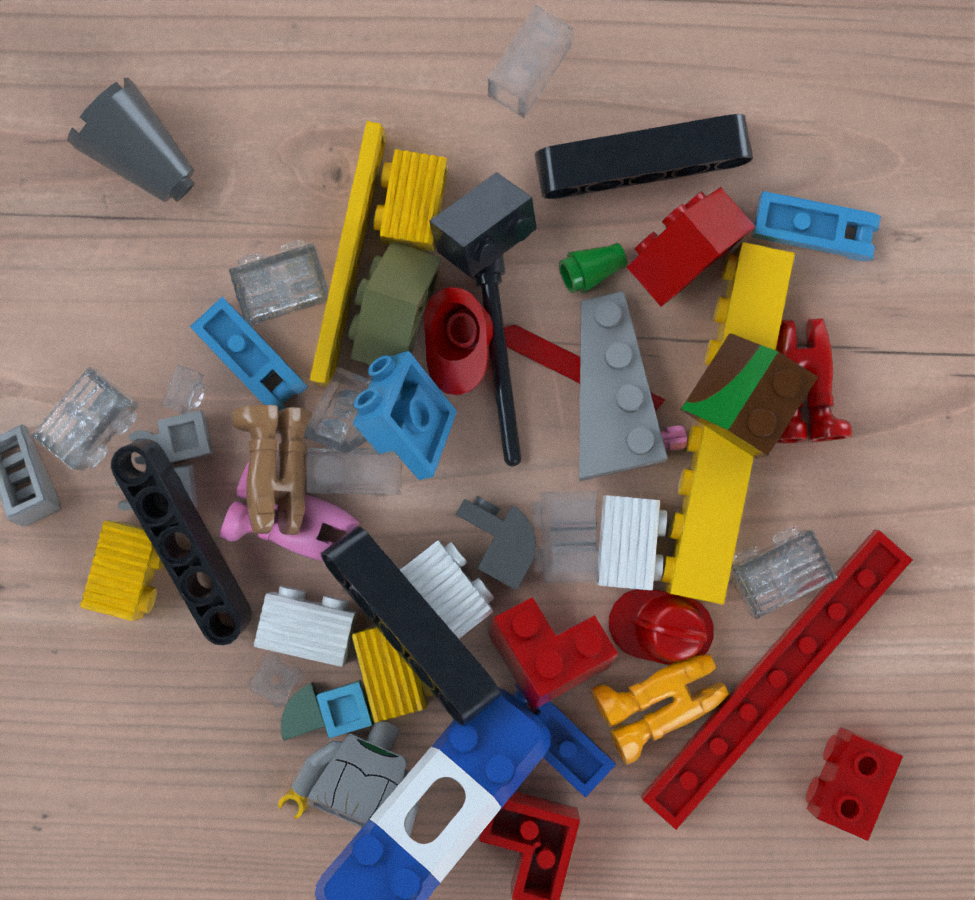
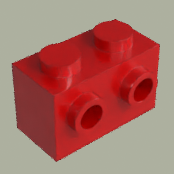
(852, 783)

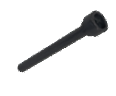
(488, 281)

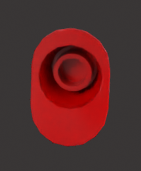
(456, 340)
(660, 626)

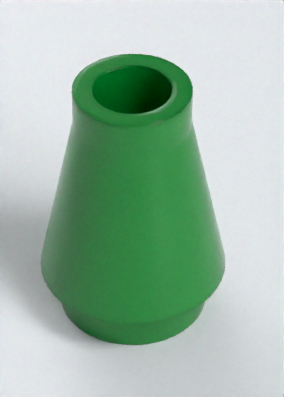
(589, 267)

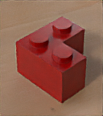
(692, 242)
(547, 662)
(543, 837)

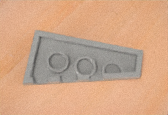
(615, 400)

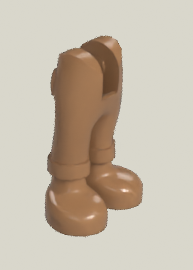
(263, 486)

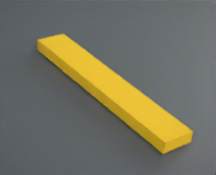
(349, 254)

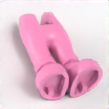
(306, 542)

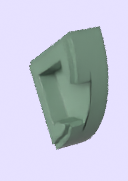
(301, 713)

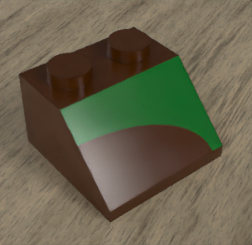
(749, 394)

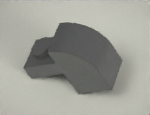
(513, 543)

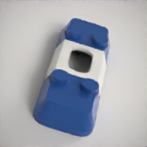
(489, 762)

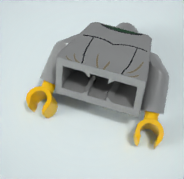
(352, 777)

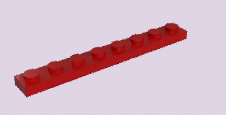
(775, 678)

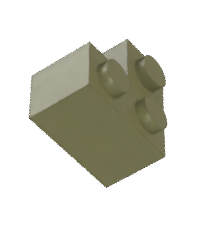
(392, 302)

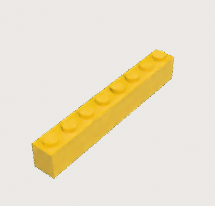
(719, 469)

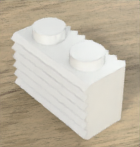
(629, 542)
(448, 589)
(305, 626)

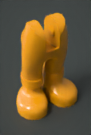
(665, 683)

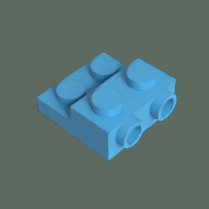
(405, 413)

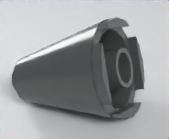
(133, 142)

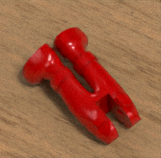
(819, 361)

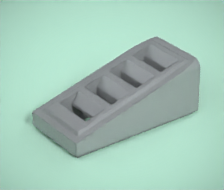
(34, 500)

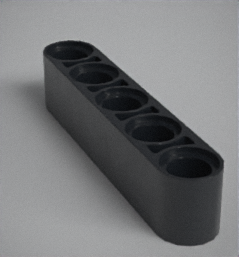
(643, 156)
(184, 519)
(411, 625)

